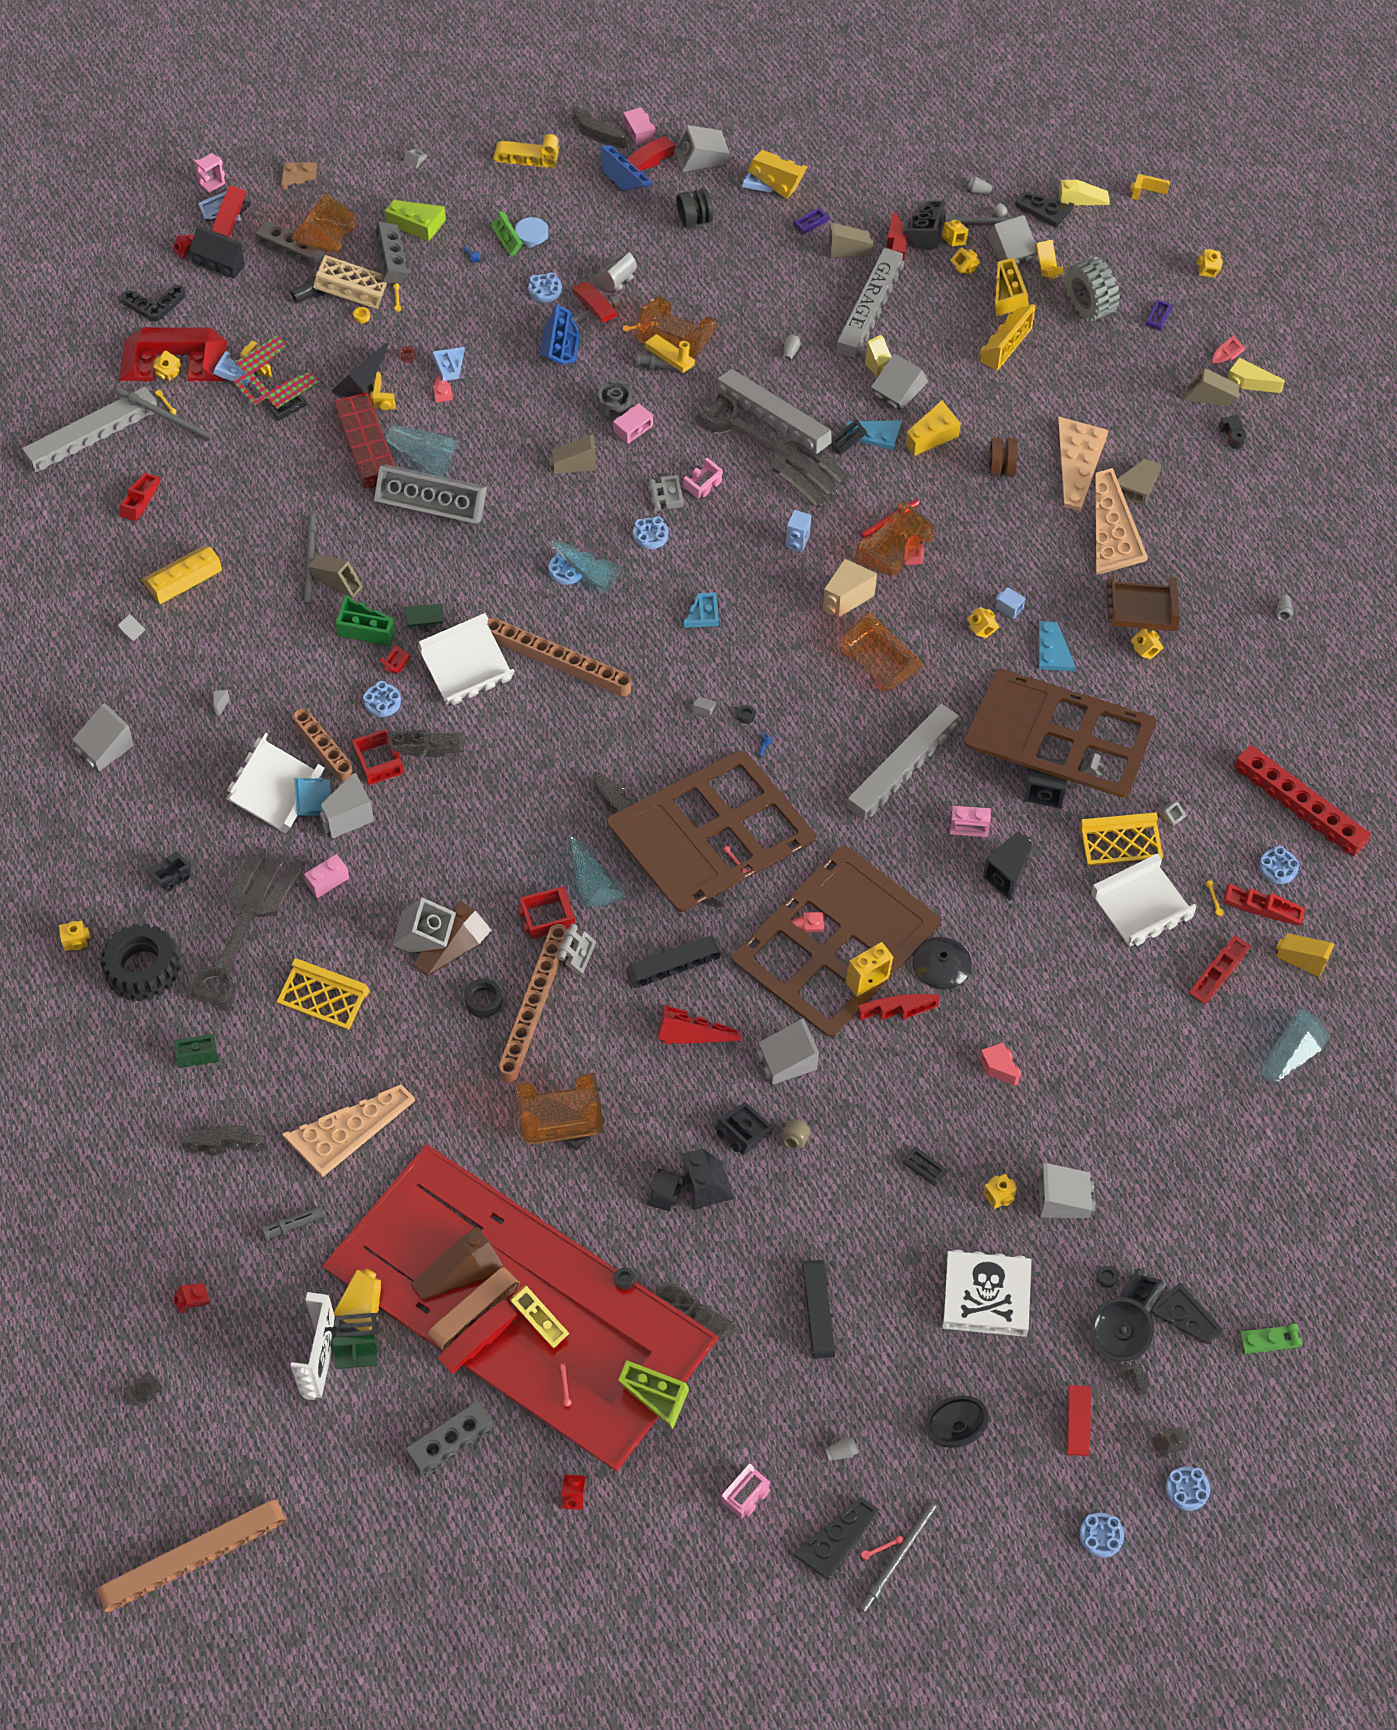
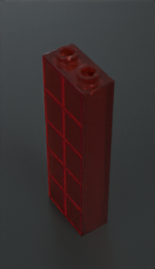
(363, 437)

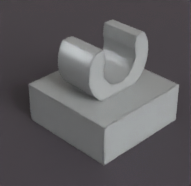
(1091, 764)

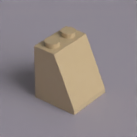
(848, 588)

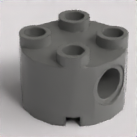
(614, 399)

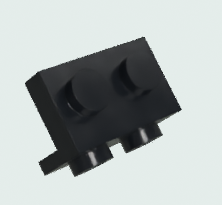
(1143, 1289)

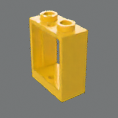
(863, 969)

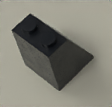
(1046, 788)
(1007, 864)
(705, 1179)

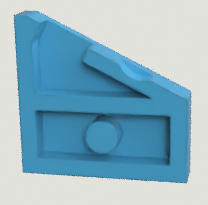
(703, 611)

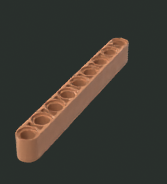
(560, 657)
(530, 1010)
(189, 1555)

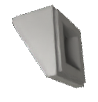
(414, 157)
(130, 628)
(220, 700)
(704, 706)
(1172, 812)

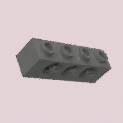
(279, 240)
(390, 253)
(473, 1415)

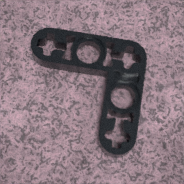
(153, 307)

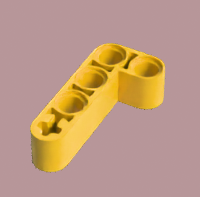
(528, 154)

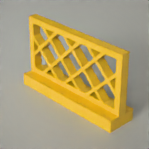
(1116, 824)
(330, 979)

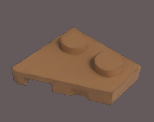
(298, 173)

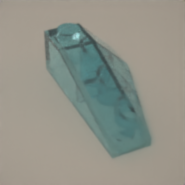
(428, 448)
(598, 572)
(591, 877)
(1298, 1043)

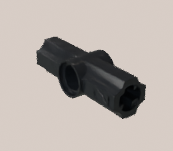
(307, 291)

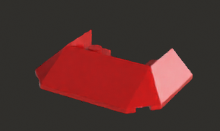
(142, 348)

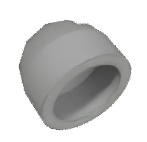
(1000, 210)

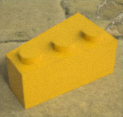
(777, 173)
(1010, 288)
(933, 429)

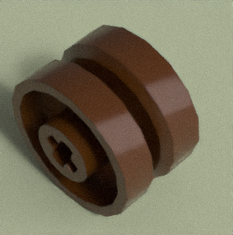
(998, 456)

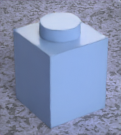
(1010, 603)

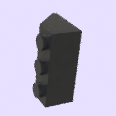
(217, 252)

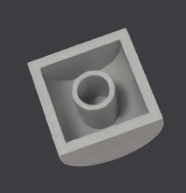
(616, 272)

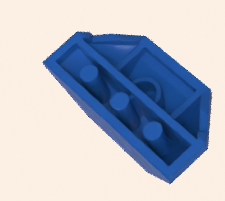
(621, 170)
(560, 337)

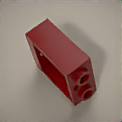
(382, 771)
(541, 899)

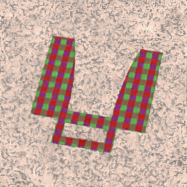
(281, 394)

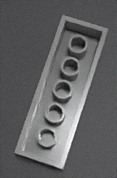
(430, 493)

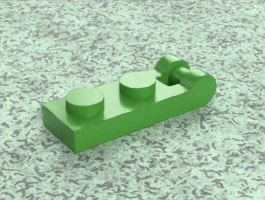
(506, 233)
(1270, 1339)

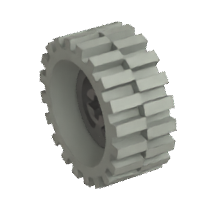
(1092, 288)

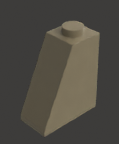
(848, 241)
(1212, 389)
(574, 456)
(1139, 481)
(336, 574)

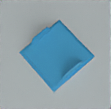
(310, 795)

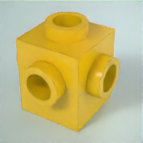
(954, 233)
(965, 261)
(1209, 263)
(166, 366)
(982, 622)
(1147, 643)
(74, 935)
(1000, 1191)

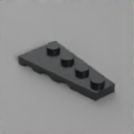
(832, 1545)

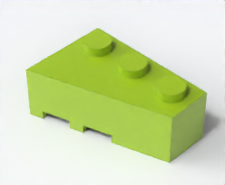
(416, 218)
(655, 1391)

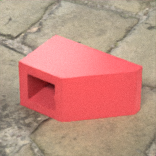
(999, 1064)

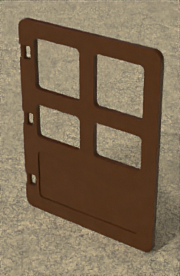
(1019, 715)
(677, 851)
(865, 908)

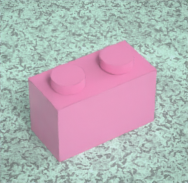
(639, 126)
(633, 423)
(326, 876)

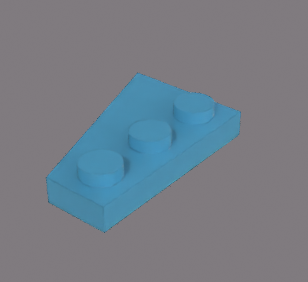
(880, 433)
(1053, 648)

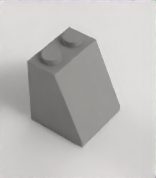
(701, 148)
(1013, 239)
(899, 382)
(103, 738)
(346, 808)
(423, 927)
(788, 1053)
(1065, 1192)

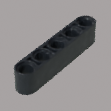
(673, 961)
(819, 1309)

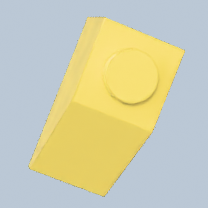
(877, 355)

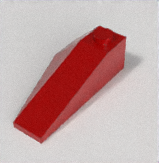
(680, 1028)

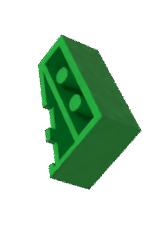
(363, 623)

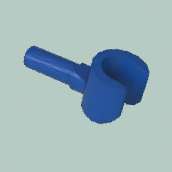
(474, 256)
(765, 741)

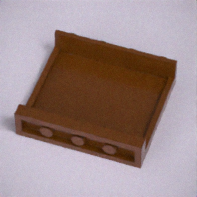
(1143, 605)

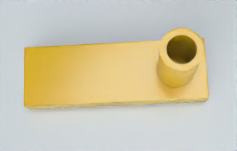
(676, 357)

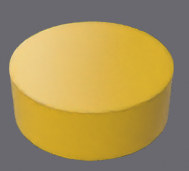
(361, 315)

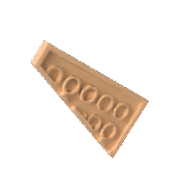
(1079, 456)
(1116, 533)
(342, 1132)

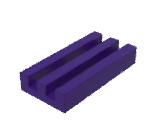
(812, 222)
(1155, 324)

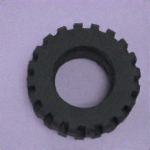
(143, 983)

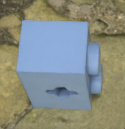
(798, 531)

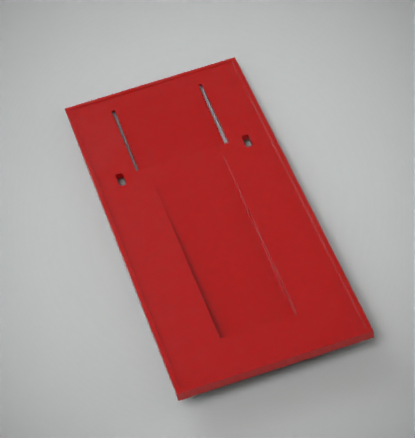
(571, 1282)

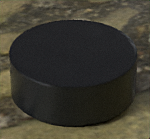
(746, 714)
(1107, 1276)
(624, 1278)

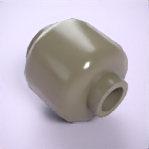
(795, 1134)

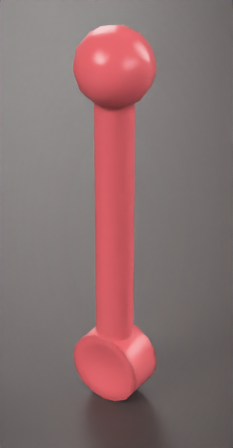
(726, 849)
(566, 1402)
(866, 1554)

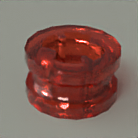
(407, 349)

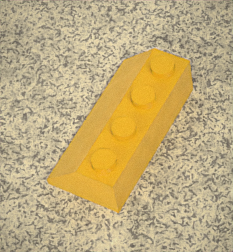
(1007, 337)
(183, 574)

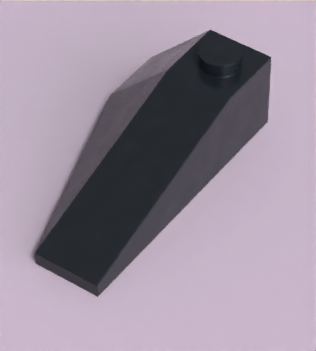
(926, 225)
(360, 378)

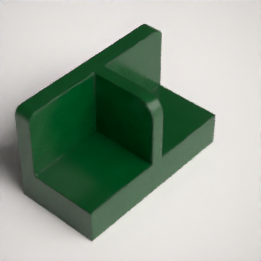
(424, 615)
(196, 1050)
(355, 1351)

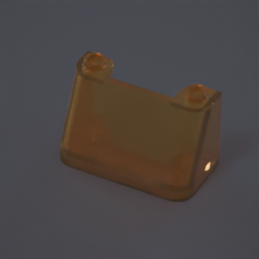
(325, 225)
(673, 328)
(895, 541)
(880, 652)
(561, 1112)

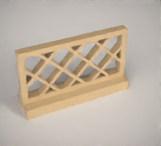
(349, 288)

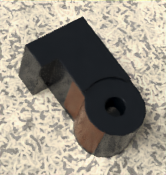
(1234, 430)

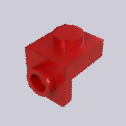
(183, 244)
(396, 660)
(190, 1296)
(573, 1492)

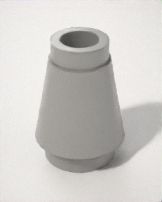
(977, 185)
(791, 346)
(1284, 608)
(842, 1449)

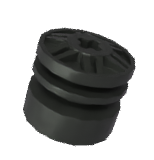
(694, 208)

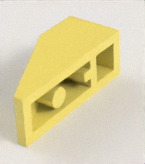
(1082, 193)
(1254, 378)
(539, 1316)

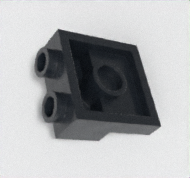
(743, 1128)

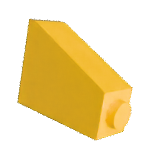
(1305, 952)
(360, 1297)

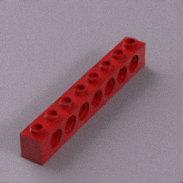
(1310, 802)

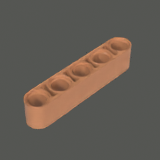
(319, 739)
(473, 1307)

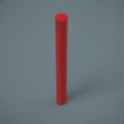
(878, 525)

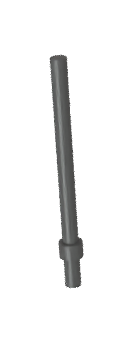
(135, 399)
(311, 531)
(875, 1590)

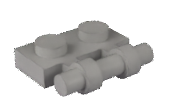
(671, 495)
(580, 952)

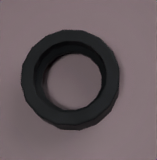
(484, 1011)

